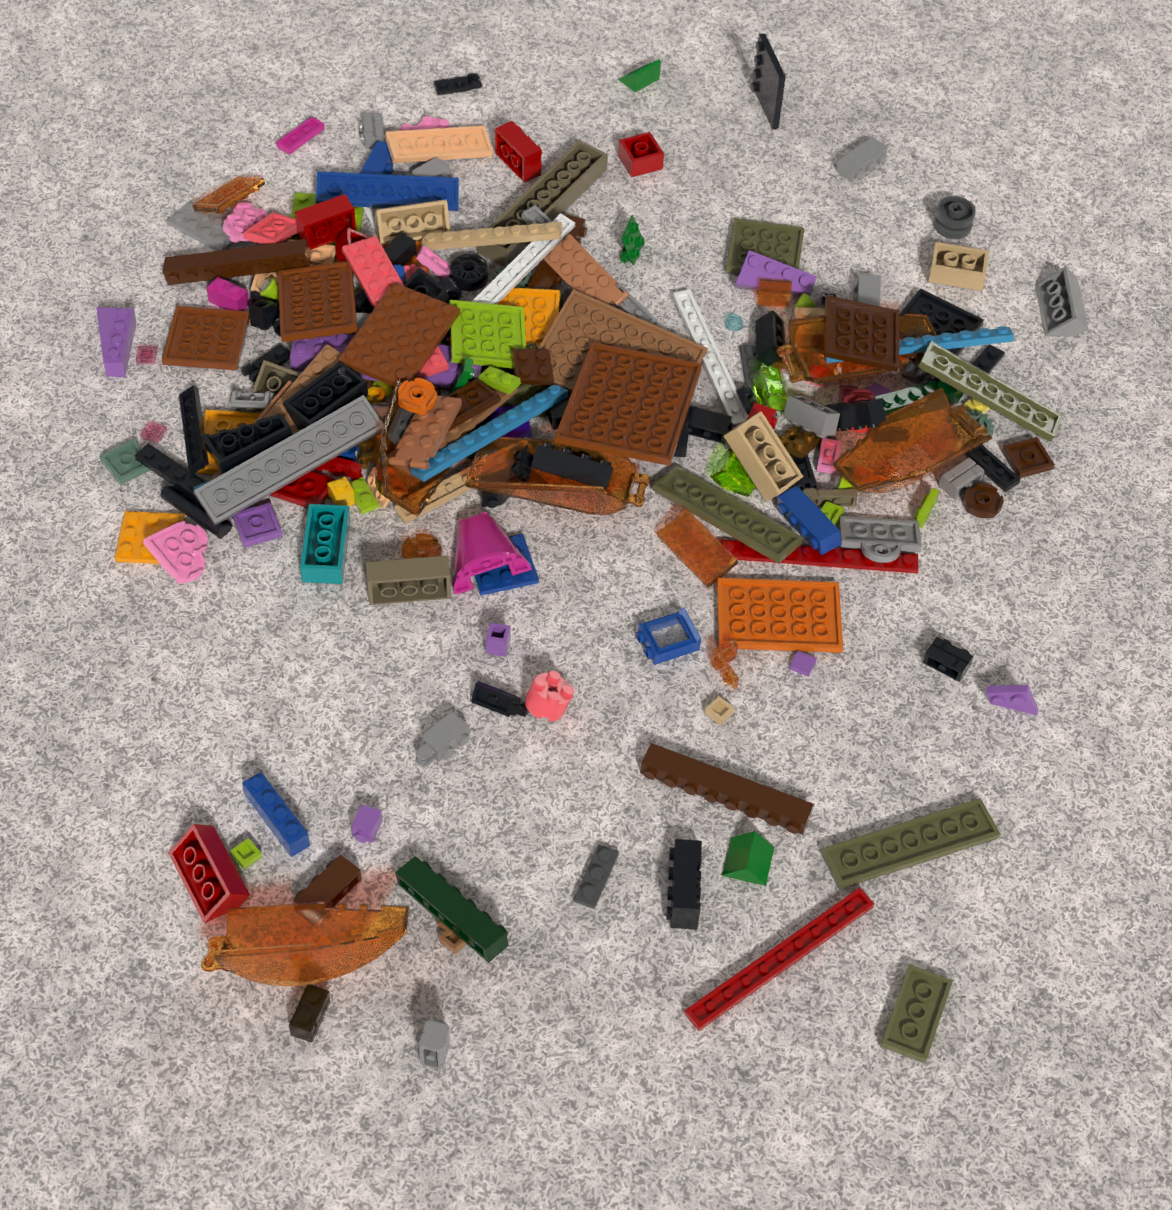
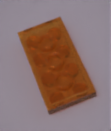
(228, 194)
(697, 548)

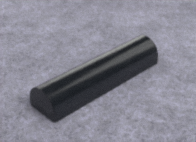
(194, 510)

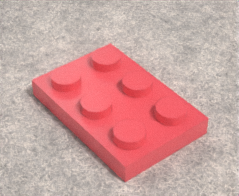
(272, 229)

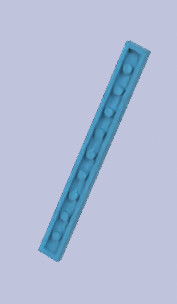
(949, 341)
(491, 431)

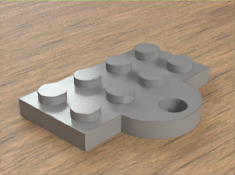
(202, 226)
(880, 535)

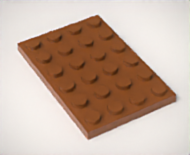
(316, 301)
(399, 335)

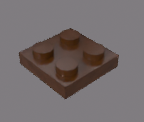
(532, 366)
(1028, 457)

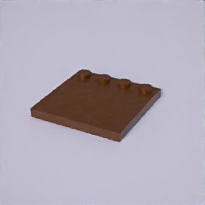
(861, 333)

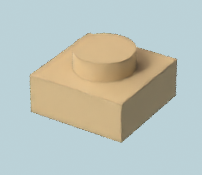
(719, 710)

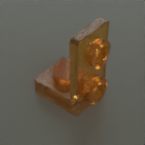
(721, 657)

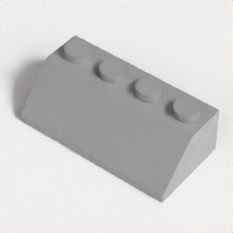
(1061, 304)

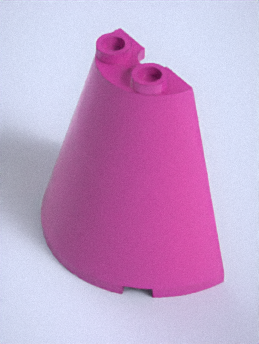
(481, 548)

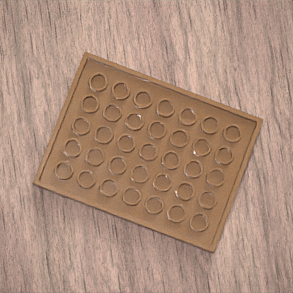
(589, 321)

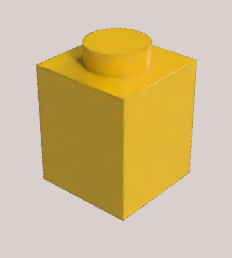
(341, 492)

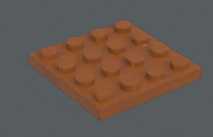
(206, 338)

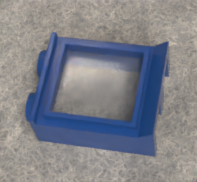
(668, 637)

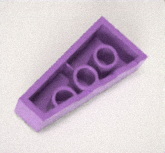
(761, 267)
(116, 337)

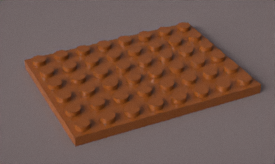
(629, 404)

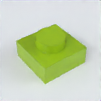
(246, 853)

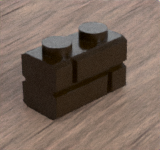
(309, 1013)

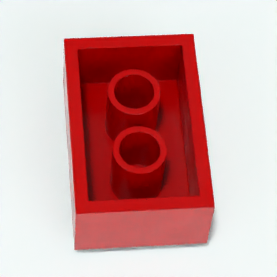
(518, 151)
(325, 221)

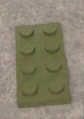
(916, 1013)

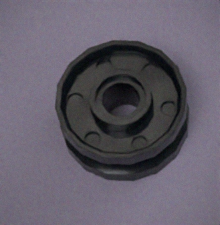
(469, 272)

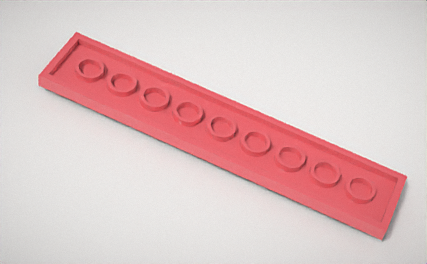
(376, 276)

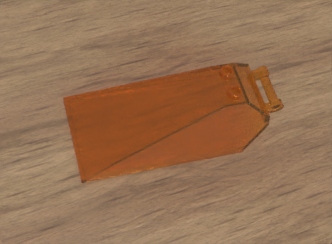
(492, 474)

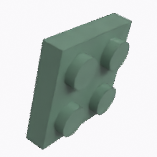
(122, 462)

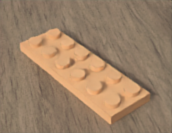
(440, 143)

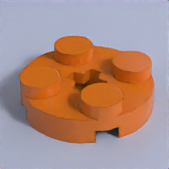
(413, 404)

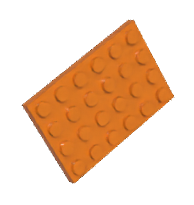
(780, 615)

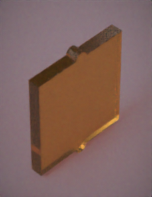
(774, 293)

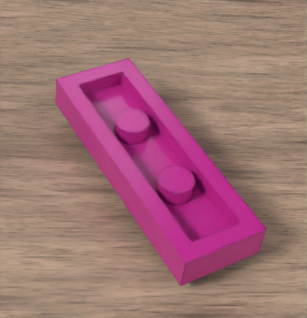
(300, 135)

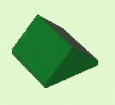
(642, 76)
(749, 858)

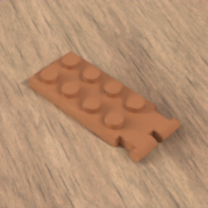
(583, 272)
(426, 434)

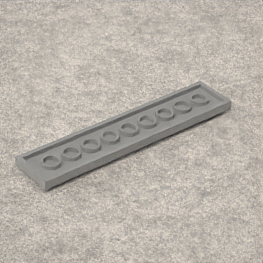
(288, 460)

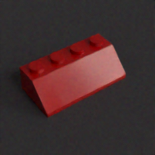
(208, 872)

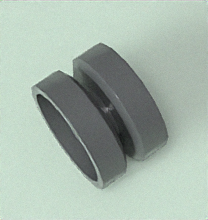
(954, 217)

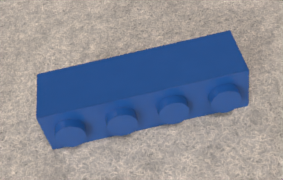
(379, 160)
(809, 520)
(276, 814)

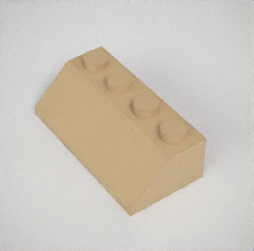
(411, 220)
(763, 456)

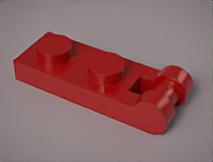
(344, 467)

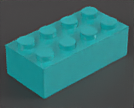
(325, 544)

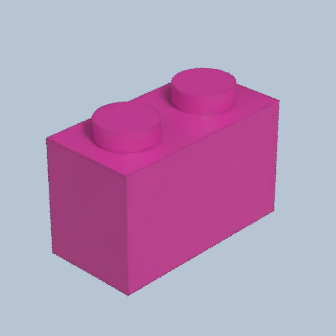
(227, 295)

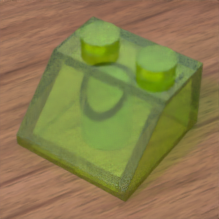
(771, 388)
(732, 475)

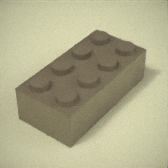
(408, 580)

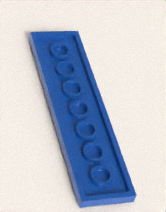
(387, 190)

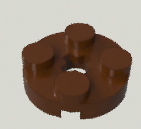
(973, 503)

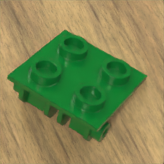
(632, 241)

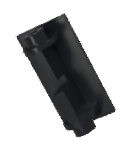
(522, 465)

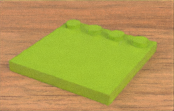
(487, 333)

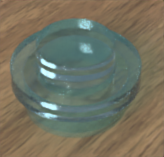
(734, 322)

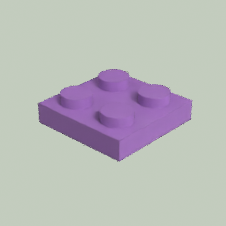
(257, 525)

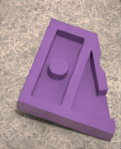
(1013, 697)

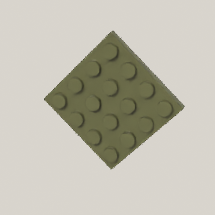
(768, 239)

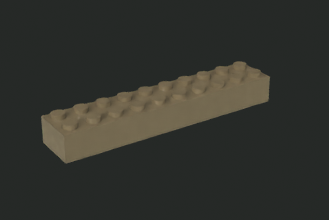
(551, 194)

